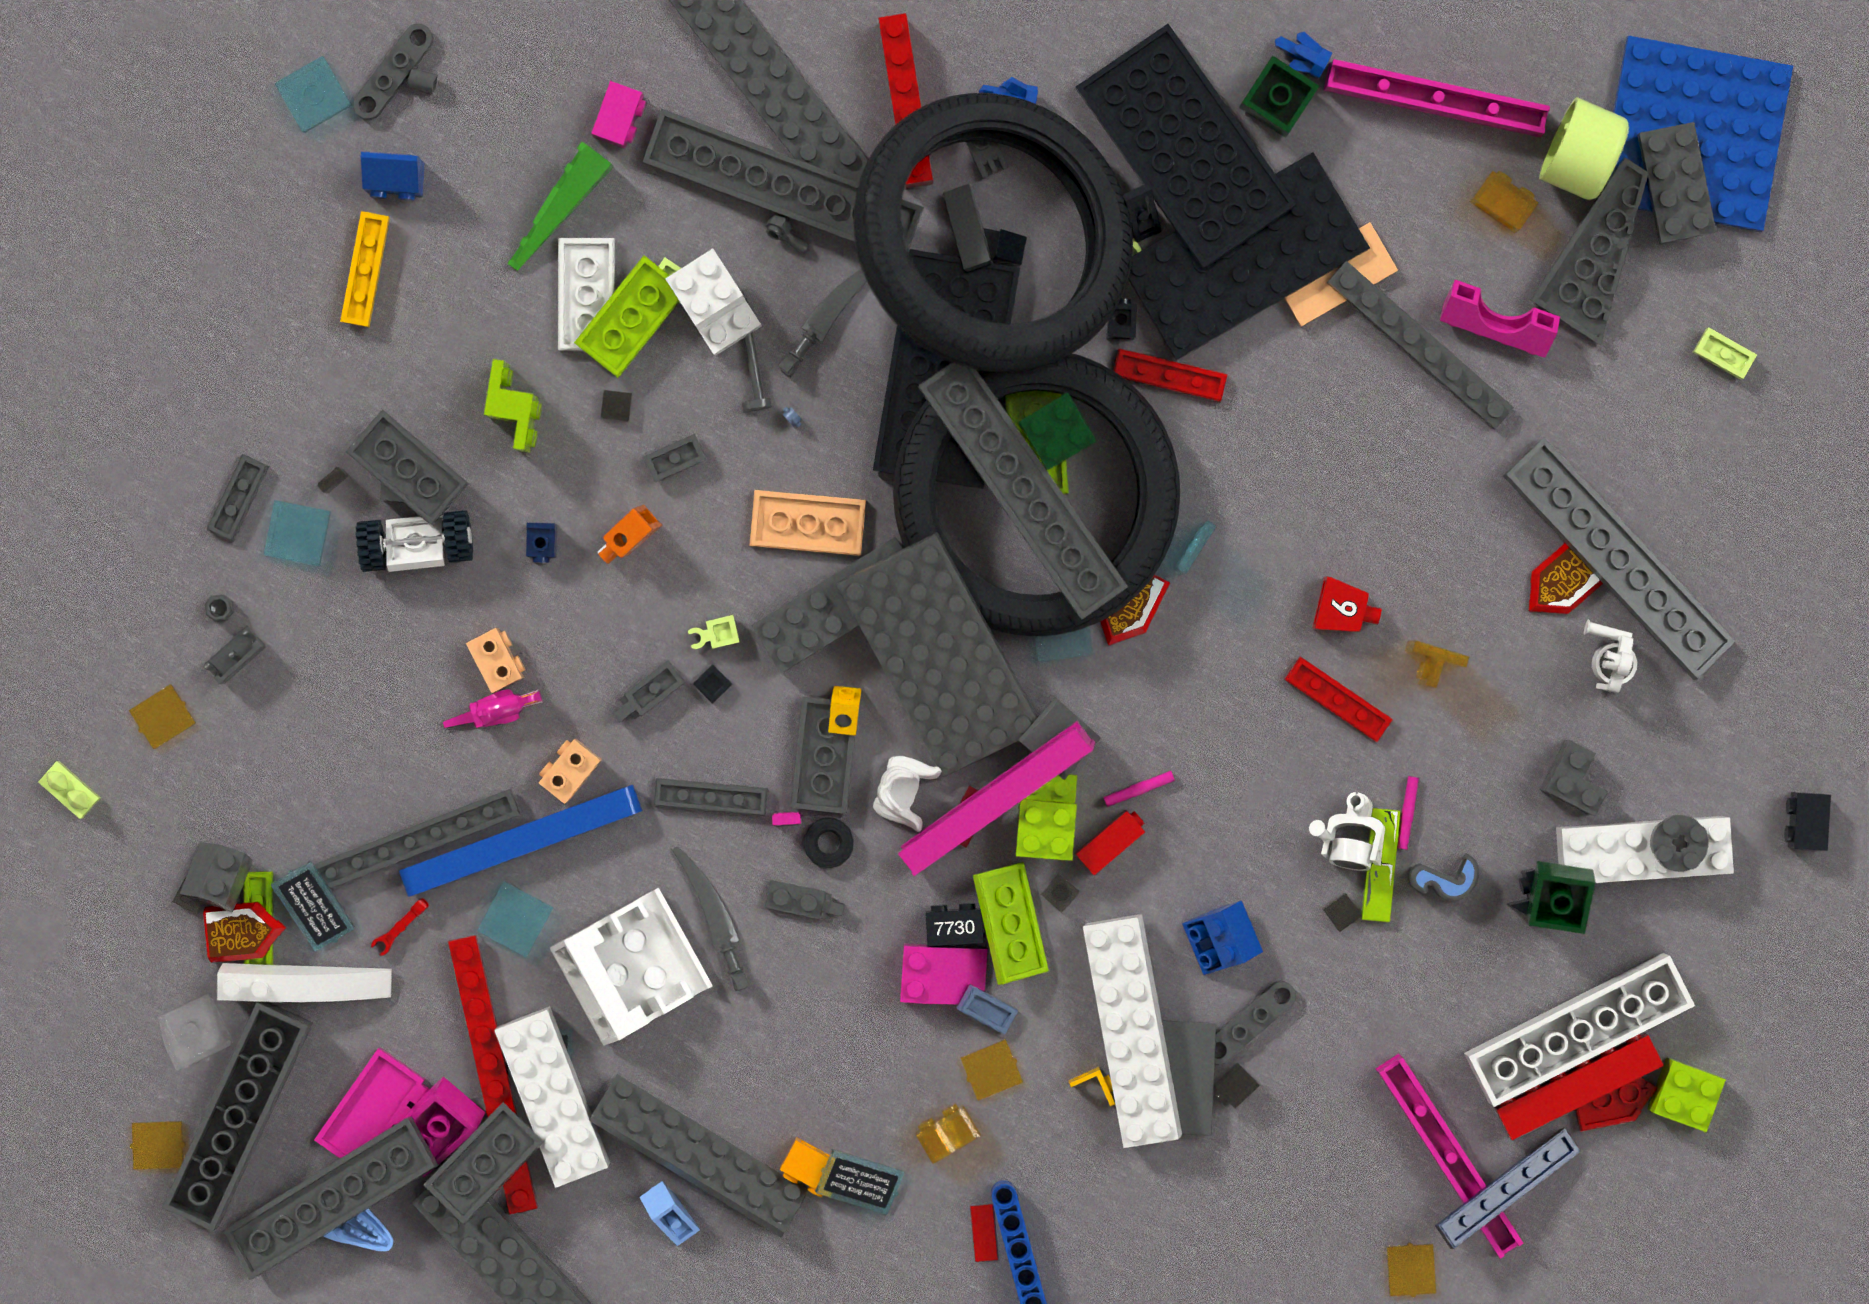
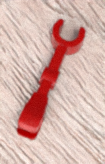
(389, 938)

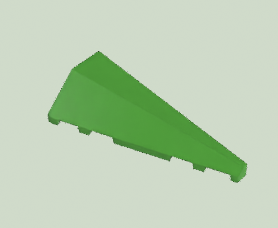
(573, 187)

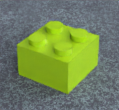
(1686, 1094)

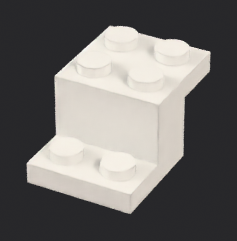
(713, 302)

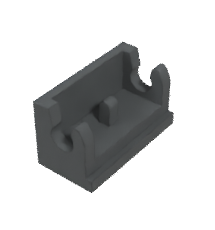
(234, 655)

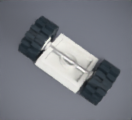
(414, 542)

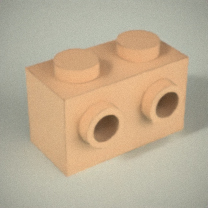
(496, 660)
(569, 770)

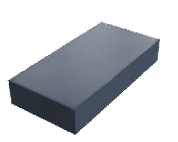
(987, 1009)

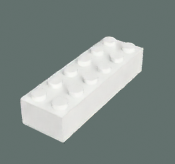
(1625, 854)
(552, 1096)

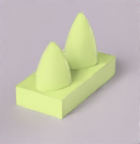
(69, 789)

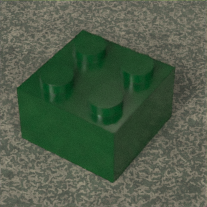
(1279, 96)
(1057, 431)
(1561, 897)

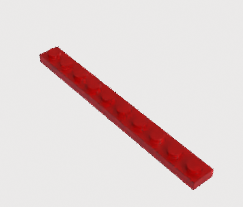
(488, 1054)

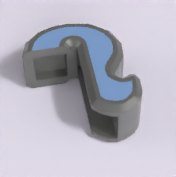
(1448, 888)

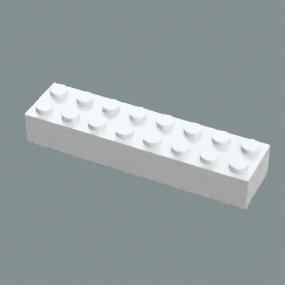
(1579, 1029)
(1132, 1030)

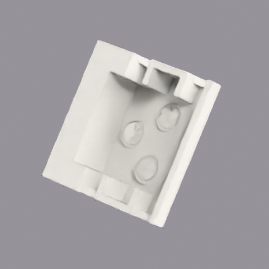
(631, 967)

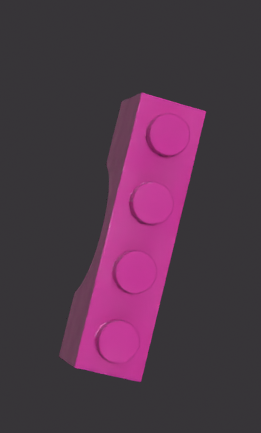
(1529, 332)

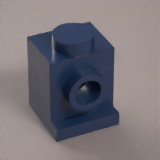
(549, 533)

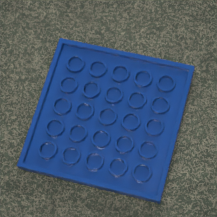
(1735, 112)

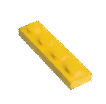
(365, 269)

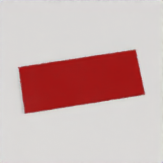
(983, 1233)

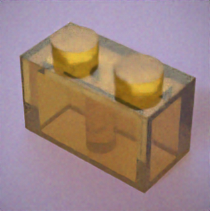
(1504, 201)

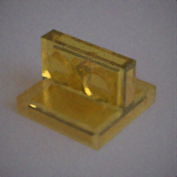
(1431, 669)

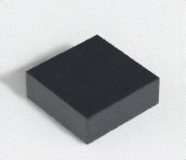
(712, 683)

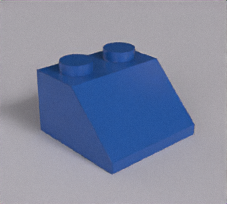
(392, 175)

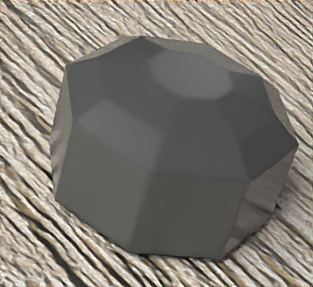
(219, 608)

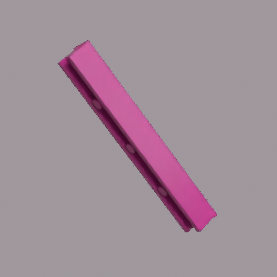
(1436, 98)
(996, 798)
(1444, 1147)

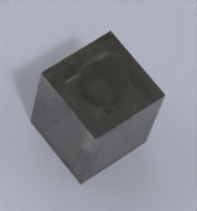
(1235, 1086)

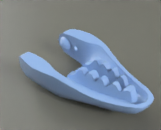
(363, 1231)

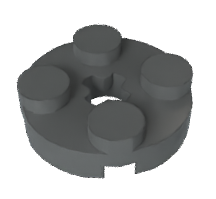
(1694, 836)

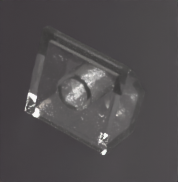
(193, 1032)

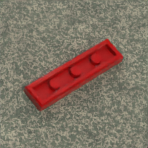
(1170, 375)
(1338, 699)

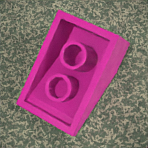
(941, 973)
(445, 1118)

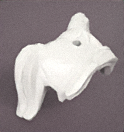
(899, 789)

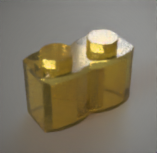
(947, 1133)

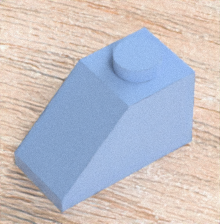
(669, 1213)

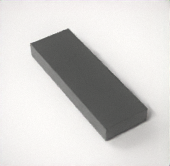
(967, 227)
(237, 498)

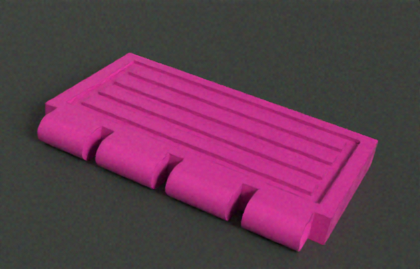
(372, 1104)

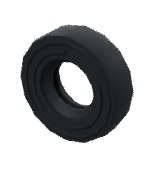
(811, 842)

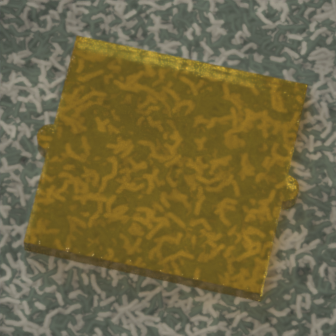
(162, 716)
(991, 1069)
(157, 1145)
(1411, 1269)

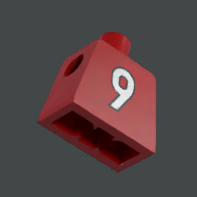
(1343, 607)

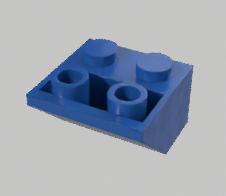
(1222, 938)

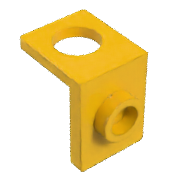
(844, 701)
(1104, 1081)

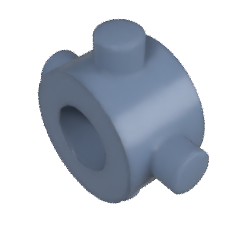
(792, 417)

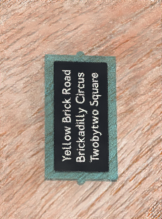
(312, 906)
(859, 1181)

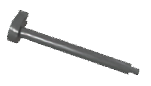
(759, 401)

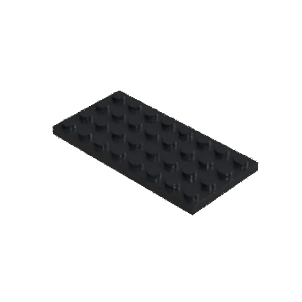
(1186, 146)
(1298, 248)
(980, 293)

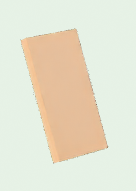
(1320, 297)
(807, 523)

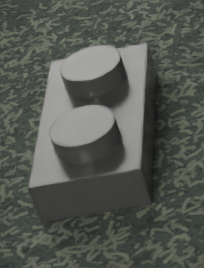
(675, 458)

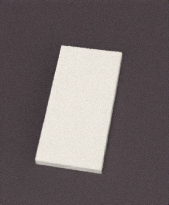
(584, 284)

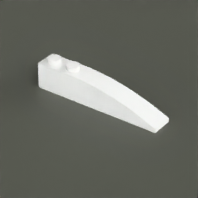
(301, 983)

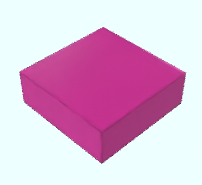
(786, 818)

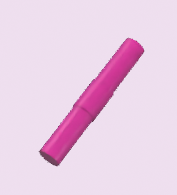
(1139, 788)
(1407, 812)

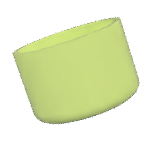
(1584, 149)

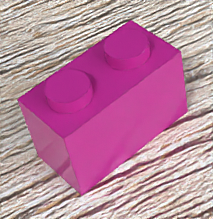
(618, 115)

